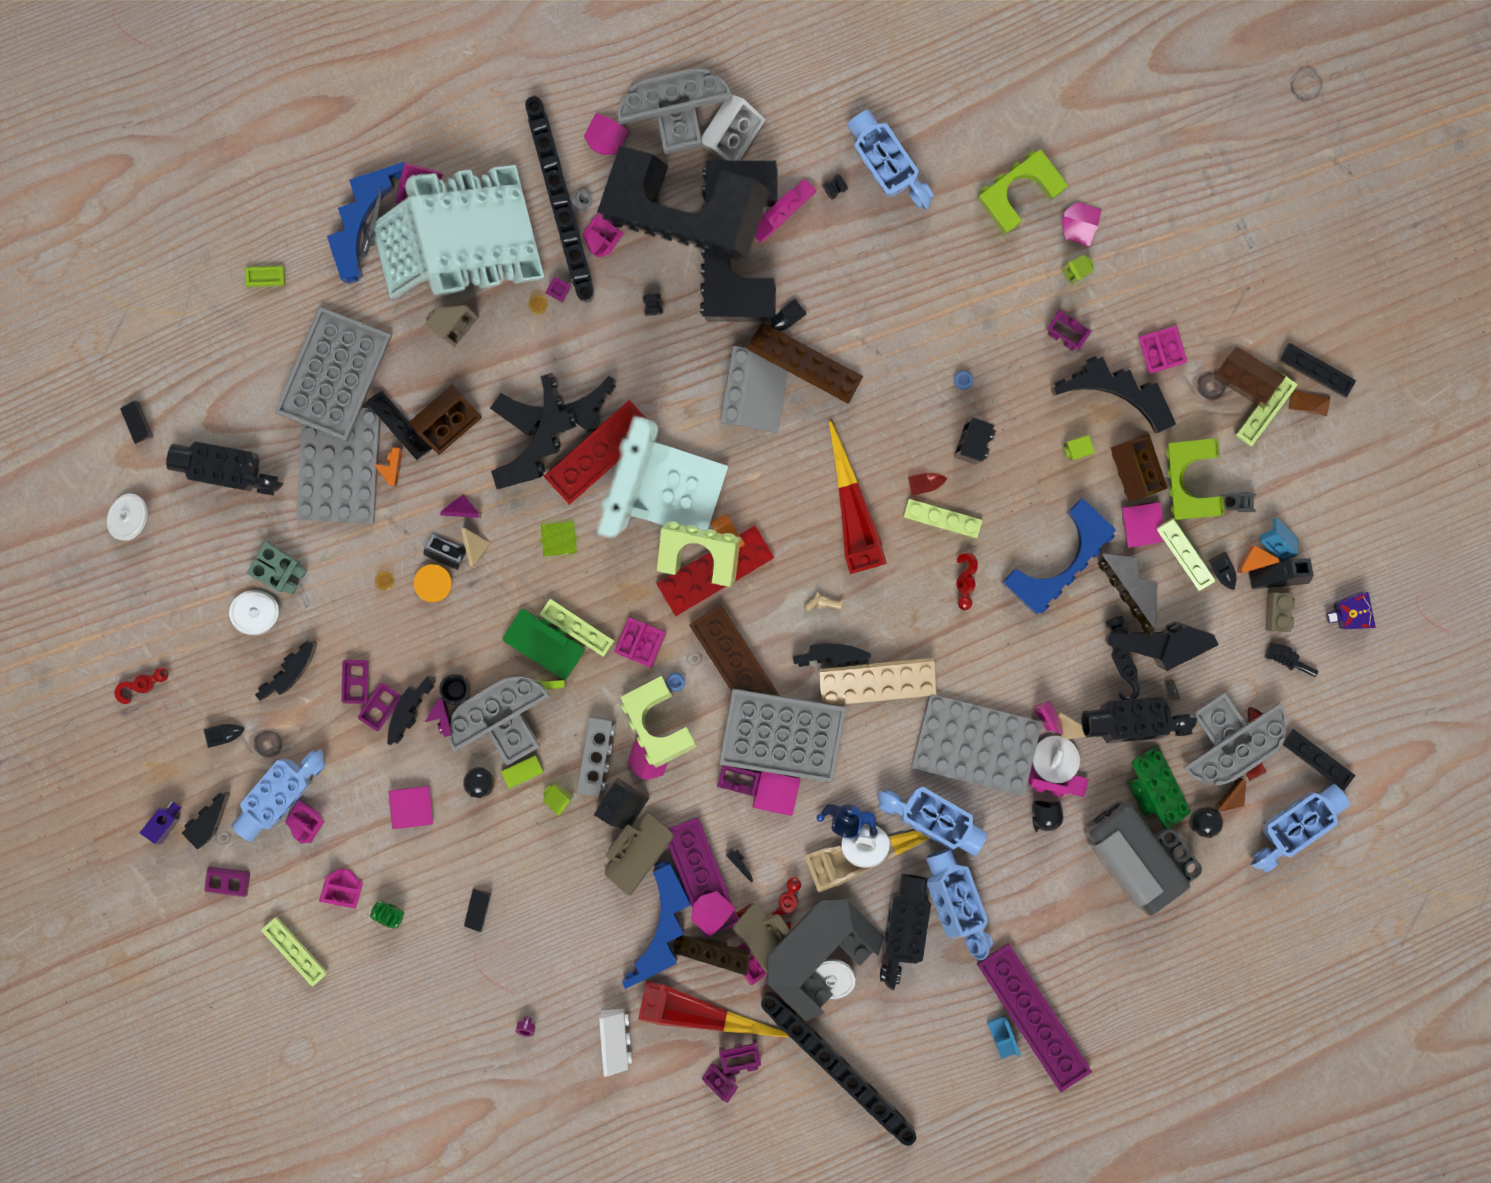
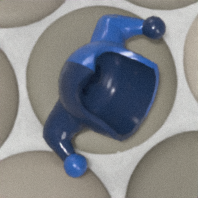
(848, 820)

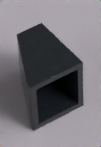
(621, 805)

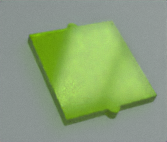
(558, 539)

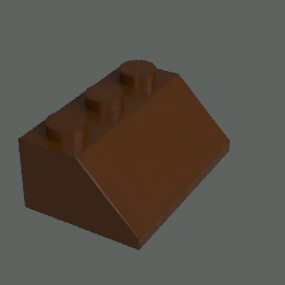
(1249, 377)
(445, 419)
(1138, 468)

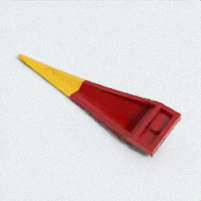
(861, 538)
(676, 1009)

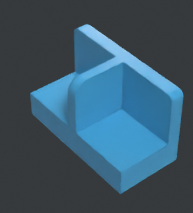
(1280, 541)
(1003, 1037)

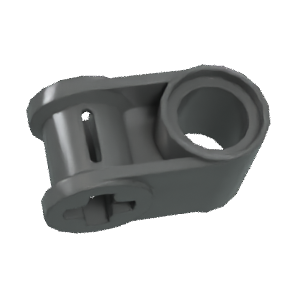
(1240, 502)

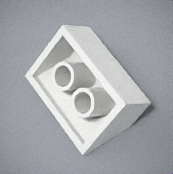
(732, 129)
(615, 1041)

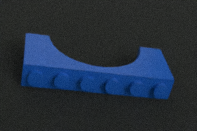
(1092, 534)

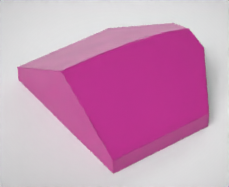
(605, 135)
(1080, 223)
(601, 236)
(1049, 717)
(641, 766)
(304, 822)
(341, 889)
(711, 912)

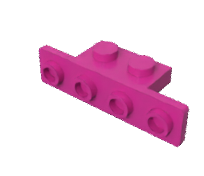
(784, 209)
(1075, 786)

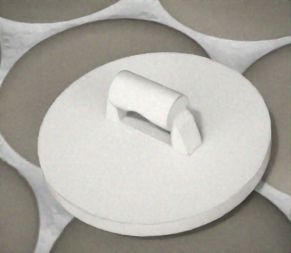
(127, 517)
(254, 612)
(1056, 759)
(866, 849)
(836, 977)

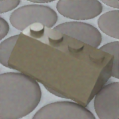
(451, 322)

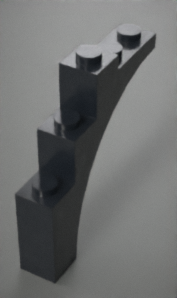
(1147, 401)
(528, 417)
(545, 443)

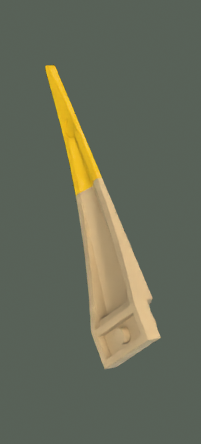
(832, 869)

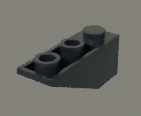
(1282, 574)
(206, 825)

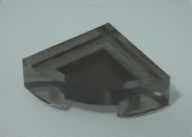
(1171, 690)

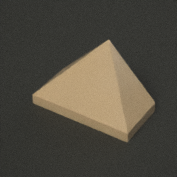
(474, 546)
(1070, 728)

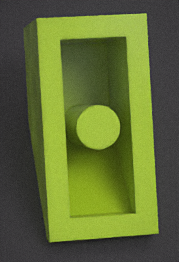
(1078, 269)
(557, 798)

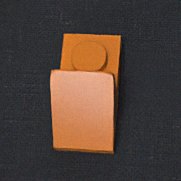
(391, 472)

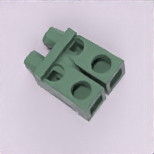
(282, 571)

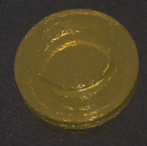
(538, 304)
(384, 580)

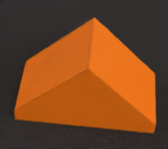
(724, 525)
(1255, 559)

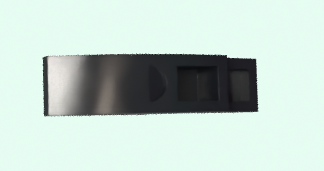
(840, 655)
(294, 668)
(403, 714)

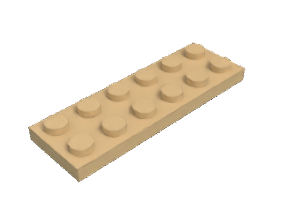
(878, 681)

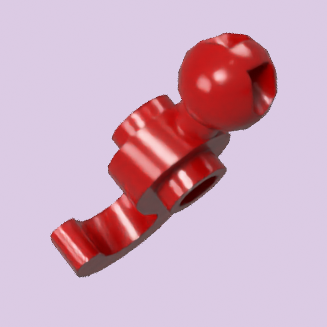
(966, 582)
(142, 684)
(788, 900)

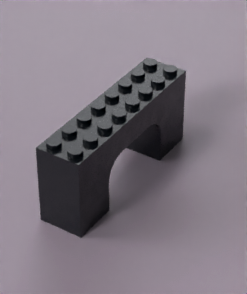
(723, 225)
(725, 293)

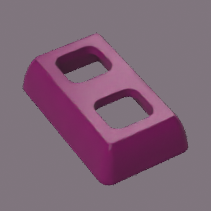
(348, 681)
(374, 701)
(226, 874)

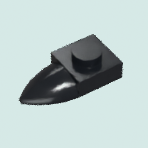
(788, 316)
(1224, 570)
(222, 734)
(737, 859)

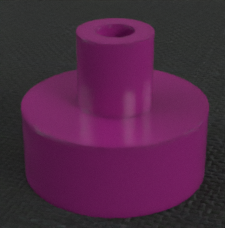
(525, 1027)

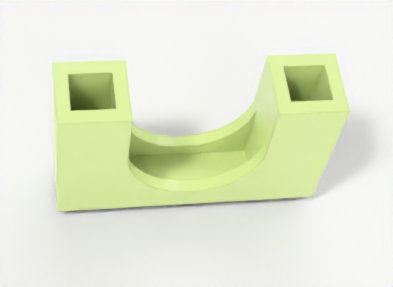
(722, 547)
(637, 705)

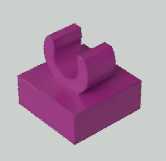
(558, 289)

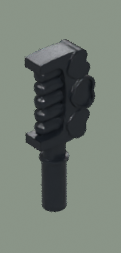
(1285, 655)

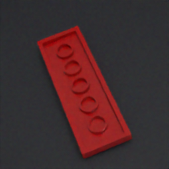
(593, 455)
(694, 581)

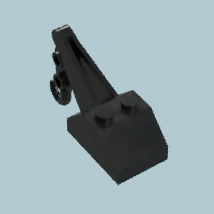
(1168, 648)

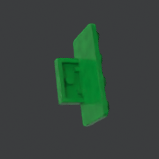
(544, 643)
(1157, 788)

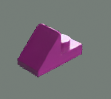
(441, 712)
(720, 1083)

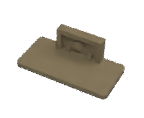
(636, 852)
(760, 933)

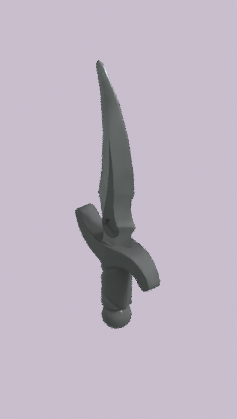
(369, 239)

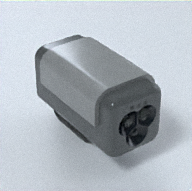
(1139, 859)

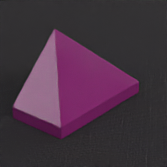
(461, 508)

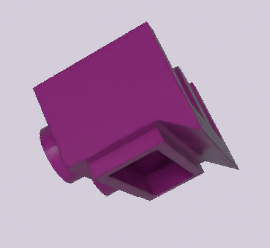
(1071, 323)
(736, 786)
(737, 1051)

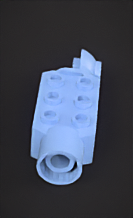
(887, 159)
(276, 794)
(935, 819)
(1300, 825)
(958, 902)

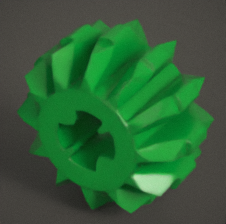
(387, 914)

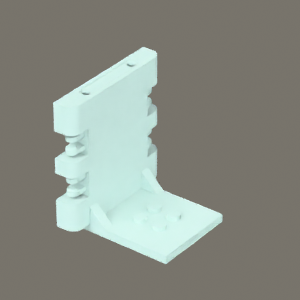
(458, 233)
(660, 484)

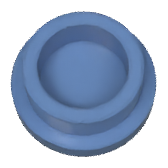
(963, 380)
(675, 681)

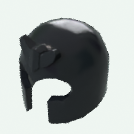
(455, 689)
(478, 782)
(1048, 815)
(1206, 822)

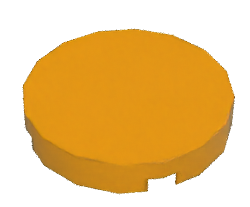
(432, 583)

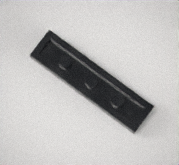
(1317, 370)
(398, 425)
(1318, 759)

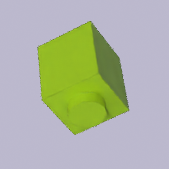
(1078, 448)

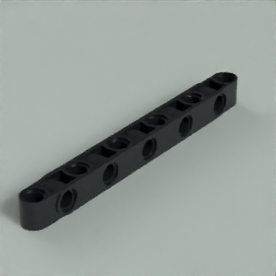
(559, 198)
(838, 1068)

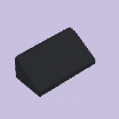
(136, 422)
(444, 551)
(477, 910)

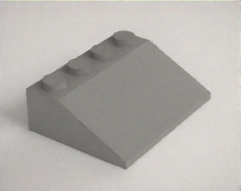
(753, 392)

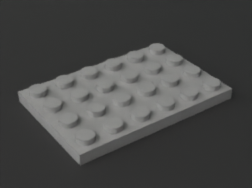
(333, 374)
(337, 475)
(782, 735)
(977, 744)

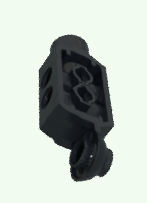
(221, 467)
(1135, 721)
(905, 928)

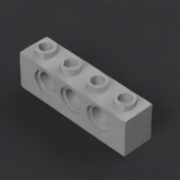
(585, 784)

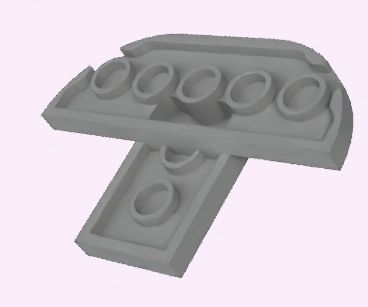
(674, 101)
(500, 715)
(1236, 744)

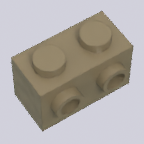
(1279, 612)

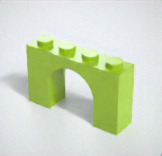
(1036, 168)
(1181, 456)

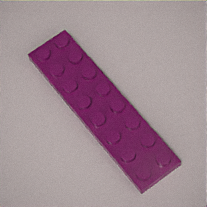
(1034, 1017)

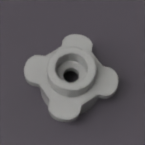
(585, 197)

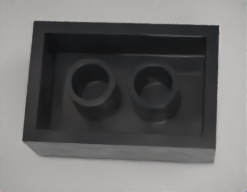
(974, 441)

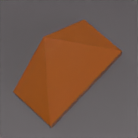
(1309, 403)
(1233, 797)

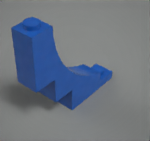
(354, 216)
(659, 953)

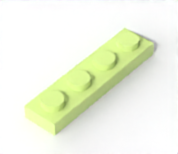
(1261, 417)
(942, 518)
(1186, 554)
(576, 627)
(294, 951)

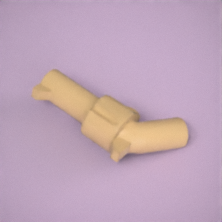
(822, 601)

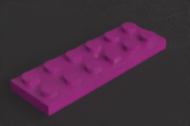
(698, 865)

